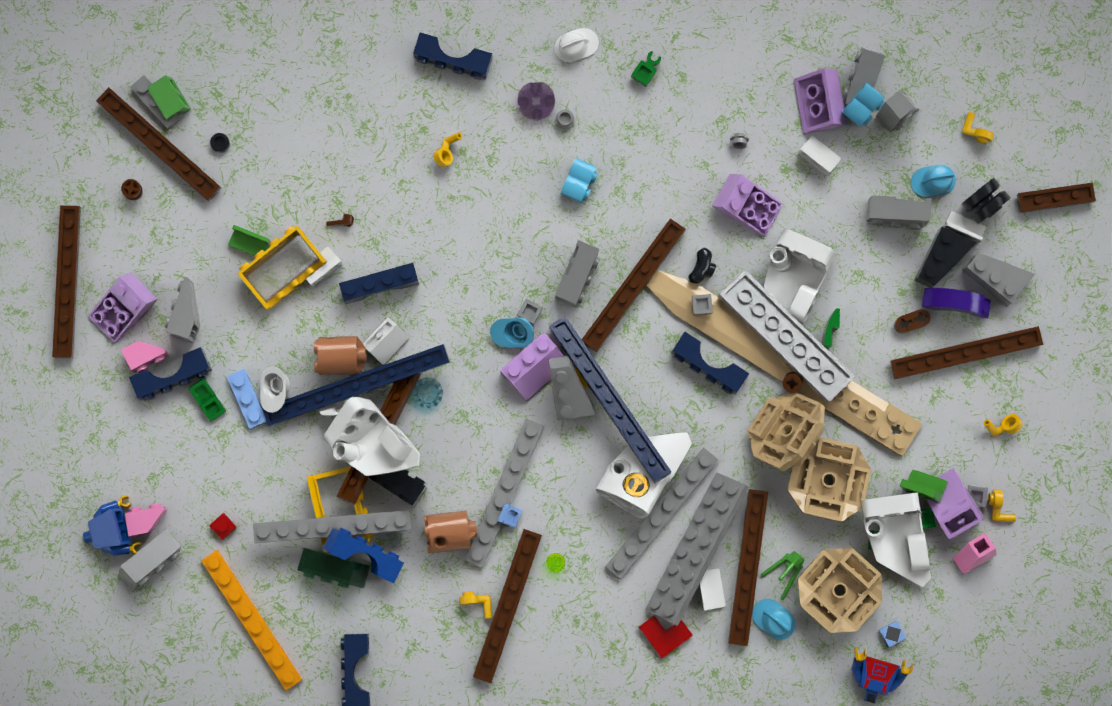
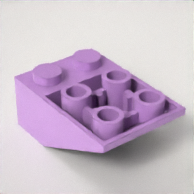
(747, 204)
(122, 306)
(957, 508)

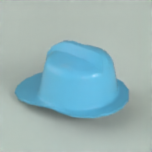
(933, 180)
(512, 332)
(773, 619)

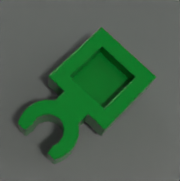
(644, 71)

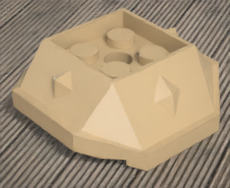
(786, 430)
(850, 480)
(860, 585)

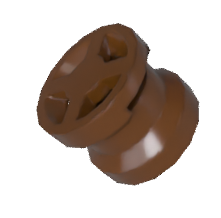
(132, 186)
(795, 382)

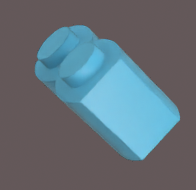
(863, 104)
(578, 181)

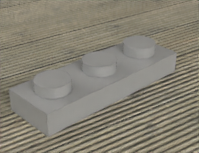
(140, 88)

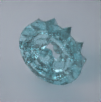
(436, 390)

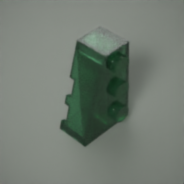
(333, 568)

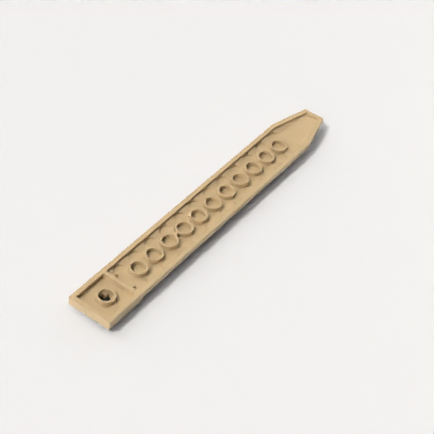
(852, 404)

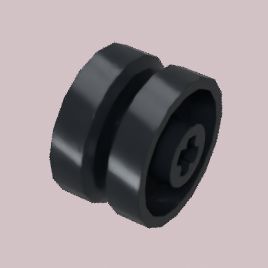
(986, 201)

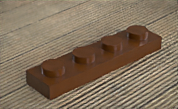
(1056, 197)

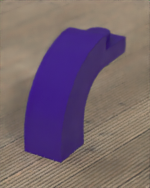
(956, 300)

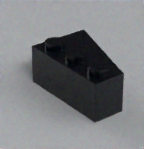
(942, 256)
(402, 485)

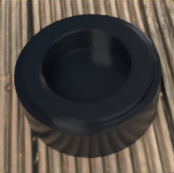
(219, 142)

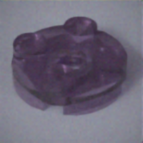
(536, 90)

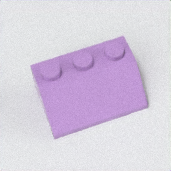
(820, 100)
(531, 367)

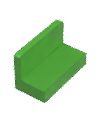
(168, 97)
(248, 241)
(925, 485)

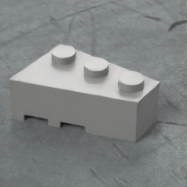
(866, 70)
(897, 111)
(898, 212)
(578, 274)
(998, 277)
(568, 392)
(149, 560)

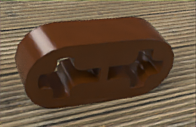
(914, 325)

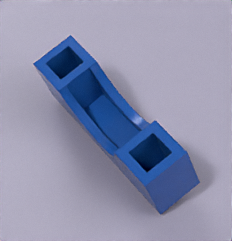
(382, 564)

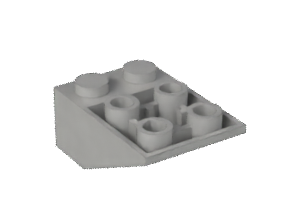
(185, 318)

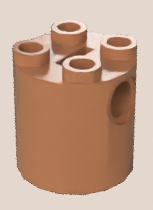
(339, 355)
(449, 531)

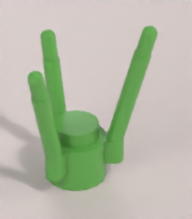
(793, 562)

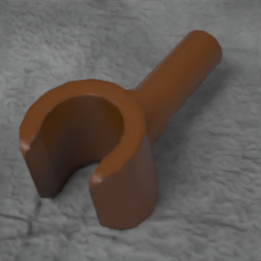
(347, 221)

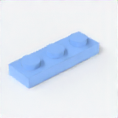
(247, 398)

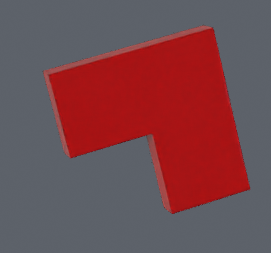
(665, 640)

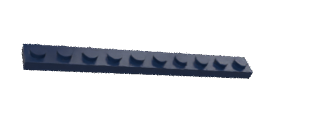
(359, 384)
(610, 400)

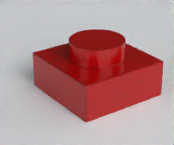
(223, 526)

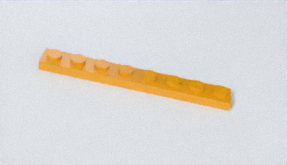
(252, 620)

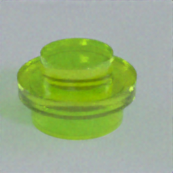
(555, 562)

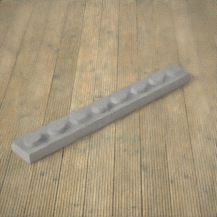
(504, 492)
(661, 513)
(322, 527)

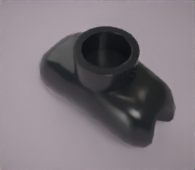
(703, 267)

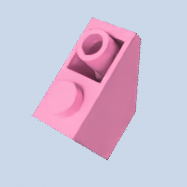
(141, 355)
(144, 521)
(975, 554)

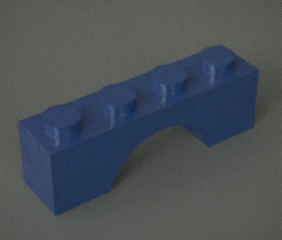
(475, 63)
(368, 285)
(193, 365)
(729, 378)
(354, 648)

